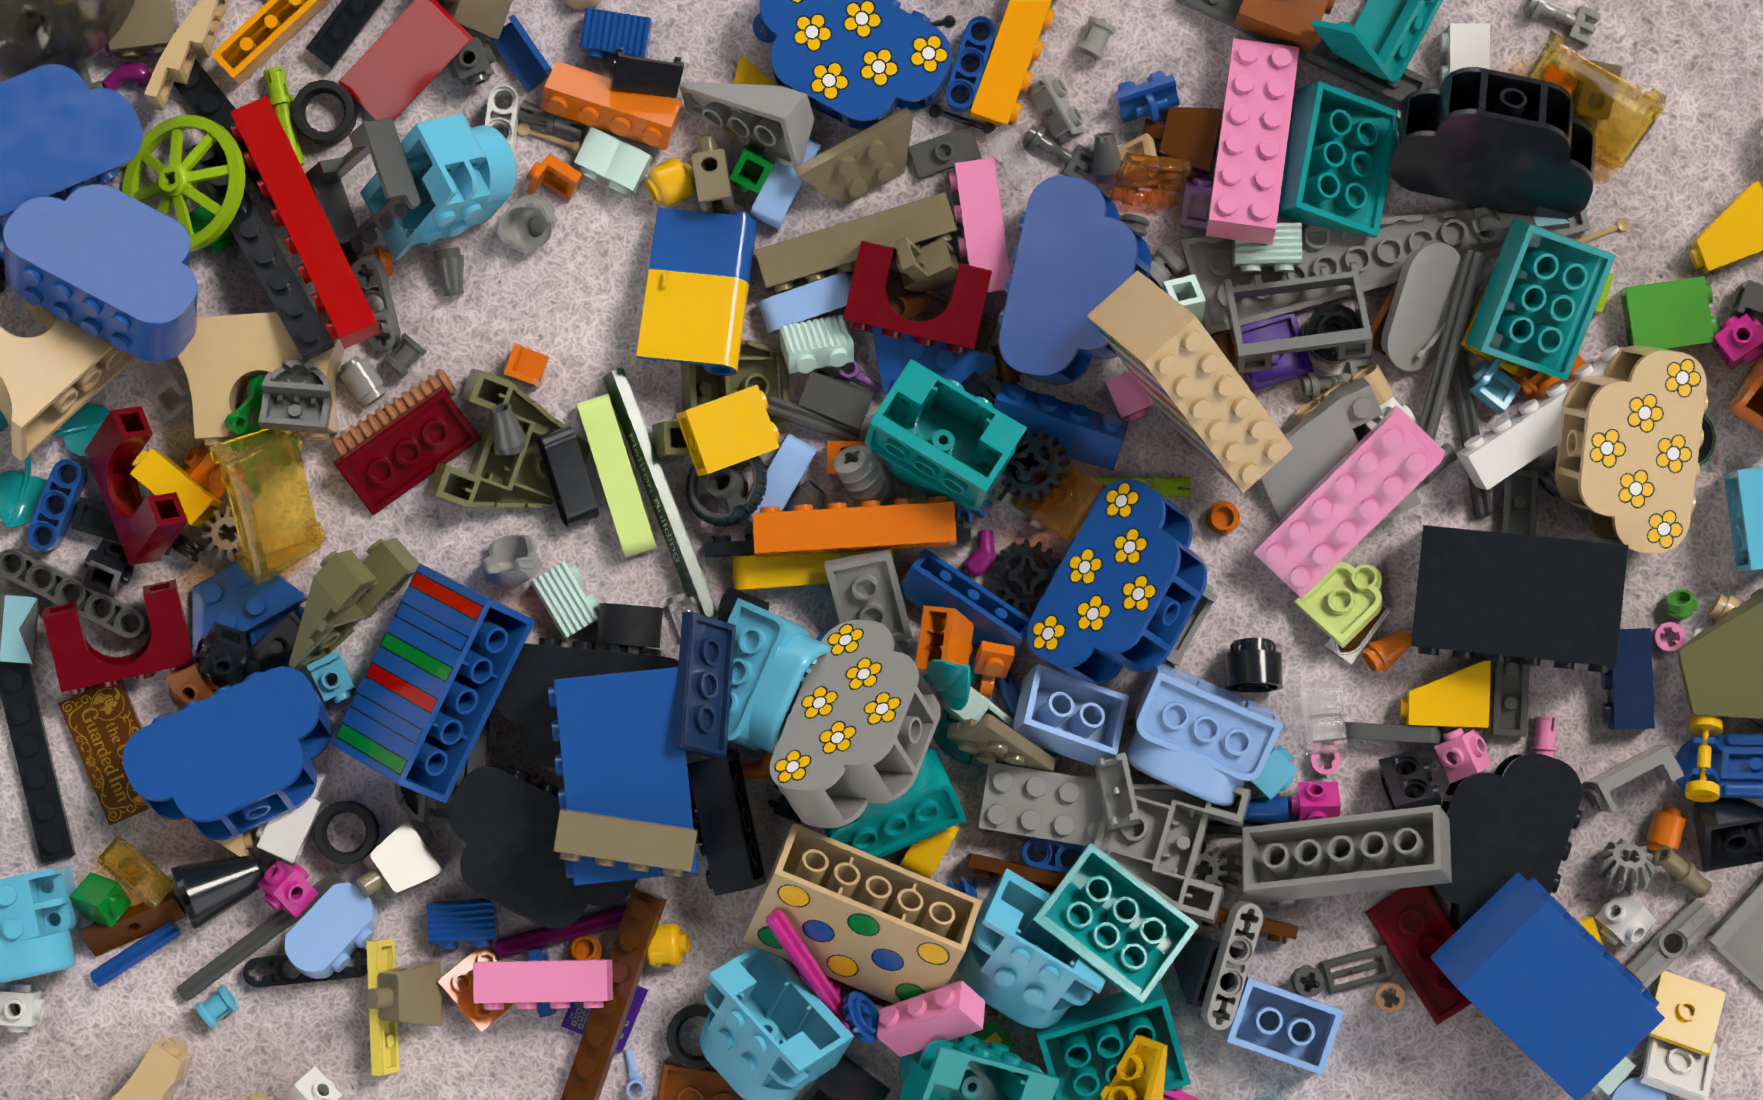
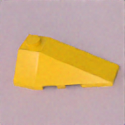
(1139, 1072)

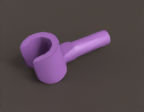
(862, 377)

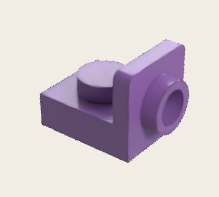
(1196, 201)

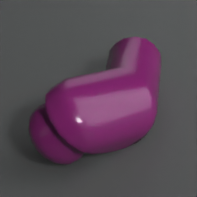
(128, 72)
(983, 556)

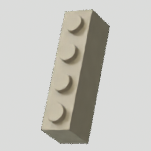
(625, 840)

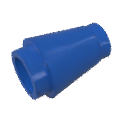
(1269, 811)

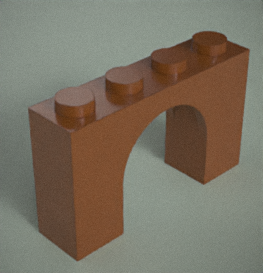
(1284, 20)

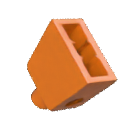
(944, 636)

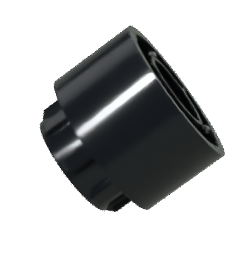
(1330, 315)
(1253, 666)

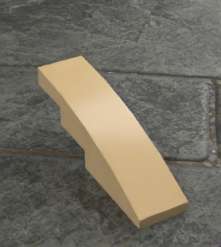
(192, 38)

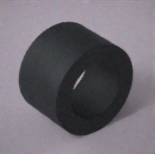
(629, 625)

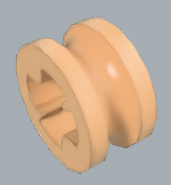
(1379, 1001)

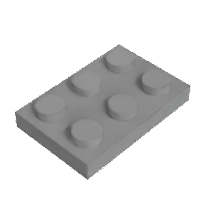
(869, 589)

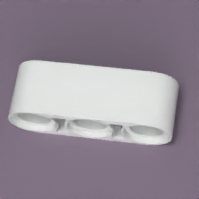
(504, 118)

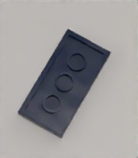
(704, 685)

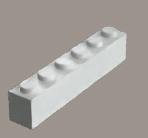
(1526, 434)

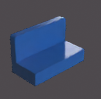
(522, 55)

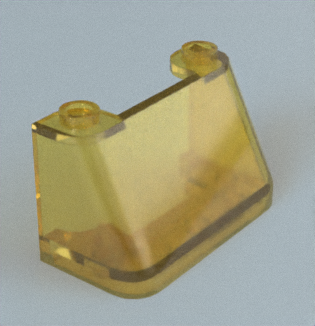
(1605, 102)
(269, 501)

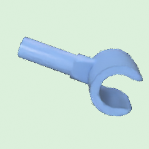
(633, 1073)

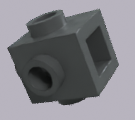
(477, 71)

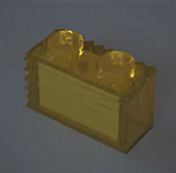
(135, 872)

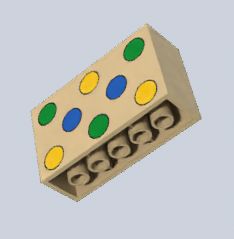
(864, 917)

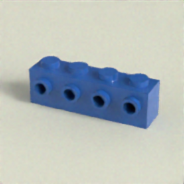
(1084, 432)
(938, 591)

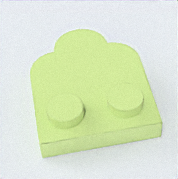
(1344, 601)

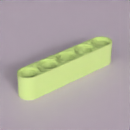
(617, 475)

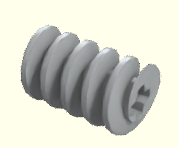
(863, 476)

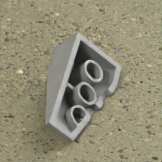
(760, 114)

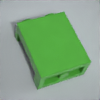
(1669, 314)

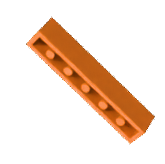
(854, 528)

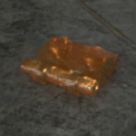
(1150, 172)

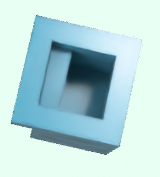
(334, 664)

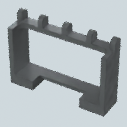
(397, 182)
(1258, 355)

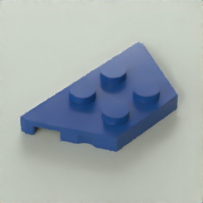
(895, 354)
(239, 603)

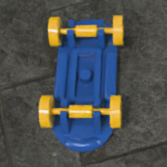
(1720, 763)

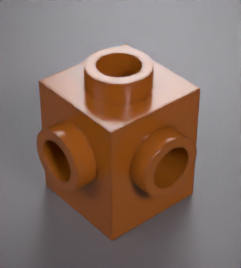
(190, 685)

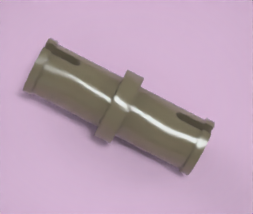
(1682, 872)

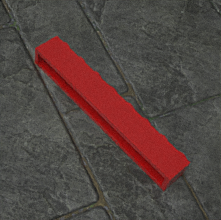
(305, 222)

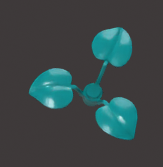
(21, 492)
(953, 686)

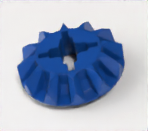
(861, 1016)

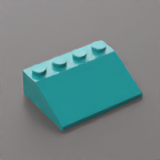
(1337, 160)
(1540, 299)
(1115, 923)
(1096, 1037)

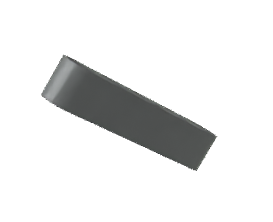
(58, 587)

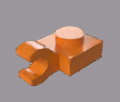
(991, 662)

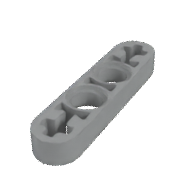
(1237, 966)

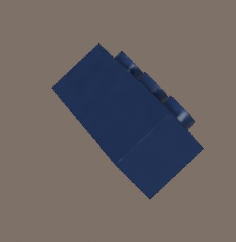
(1630, 683)

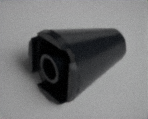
(216, 885)

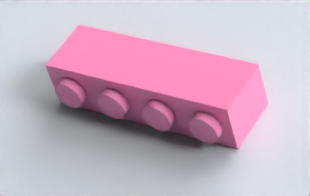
(981, 219)
(543, 982)

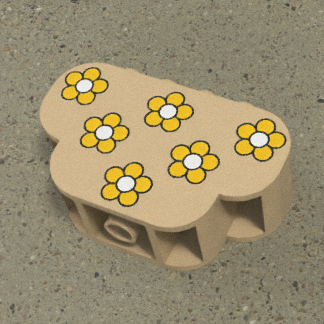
(1635, 447)

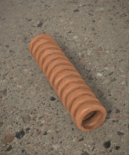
(374, 422)

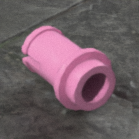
(1545, 736)

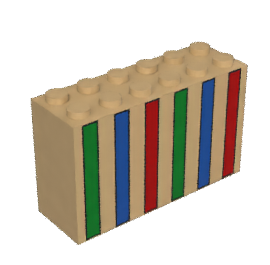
(1190, 381)

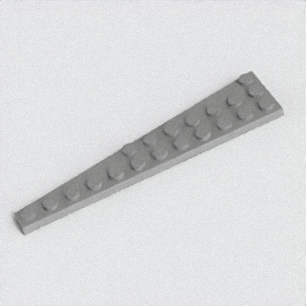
(1377, 260)

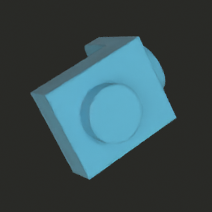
(1493, 386)

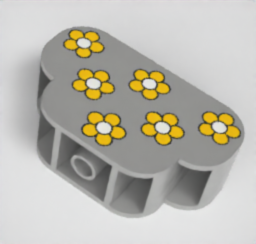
(854, 727)

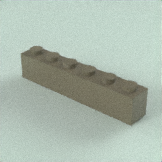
(838, 246)

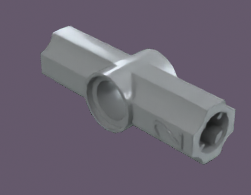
(1685, 927)

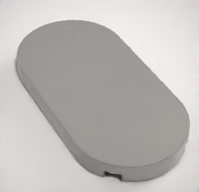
(1420, 304)

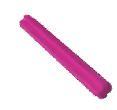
(805, 963)

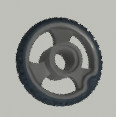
(733, 494)

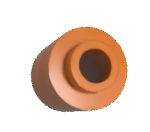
(1666, 828)

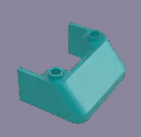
(1382, 36)

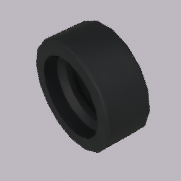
(302, 100)
(323, 820)
(672, 1037)

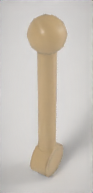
(524, 130)
(1622, 225)

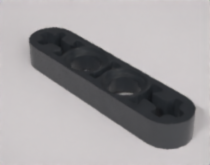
(267, 980)

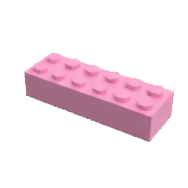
(1252, 141)
(1349, 501)

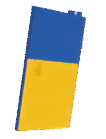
(697, 289)

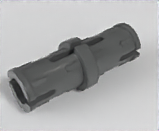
(548, 120)

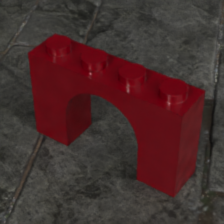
(870, 306)
(145, 525)
(83, 666)

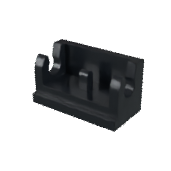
(645, 74)

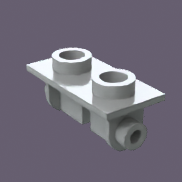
(1052, 95)

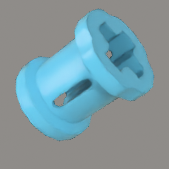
(217, 1006)

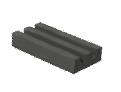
(1329, 976)

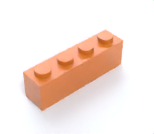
(593, 102)

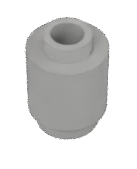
(362, 380)

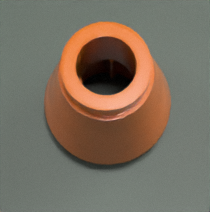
(1386, 651)

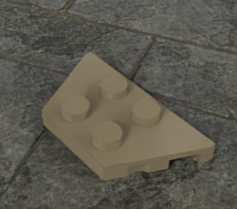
(862, 160)
(998, 743)

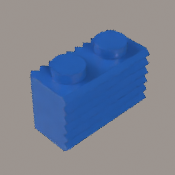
(607, 30)
(462, 921)

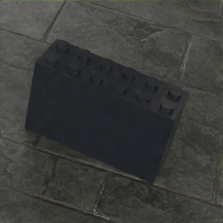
(1519, 597)

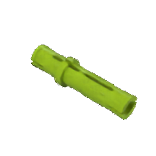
(282, 105)
(1165, 486)

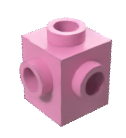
(1462, 754)

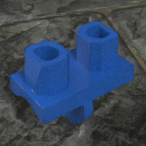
(1147, 98)

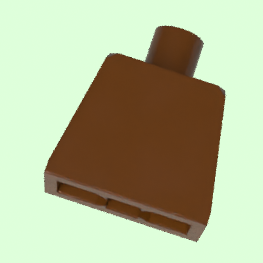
(1187, 135)

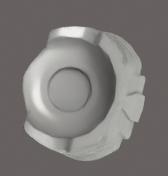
(527, 223)
(511, 561)

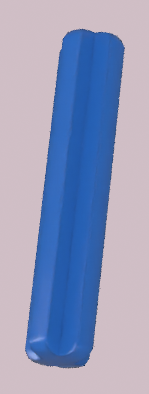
(135, 953)

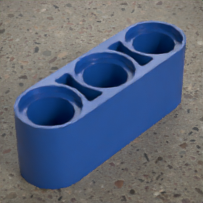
(975, 49)
(45, 517)
(1053, 852)

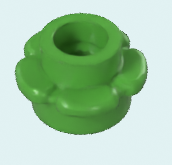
(1680, 604)

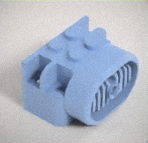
(1200, 735)

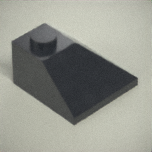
(1728, 832)
(1195, 967)

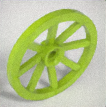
(186, 178)

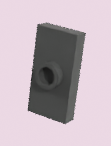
(944, 151)

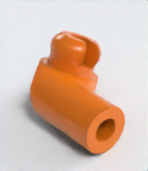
(758, 769)

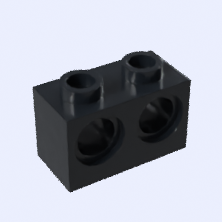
(1408, 781)

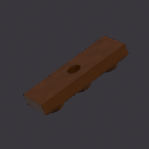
(133, 923)

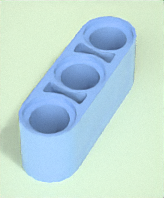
(780, 191)
(805, 302)
(786, 472)

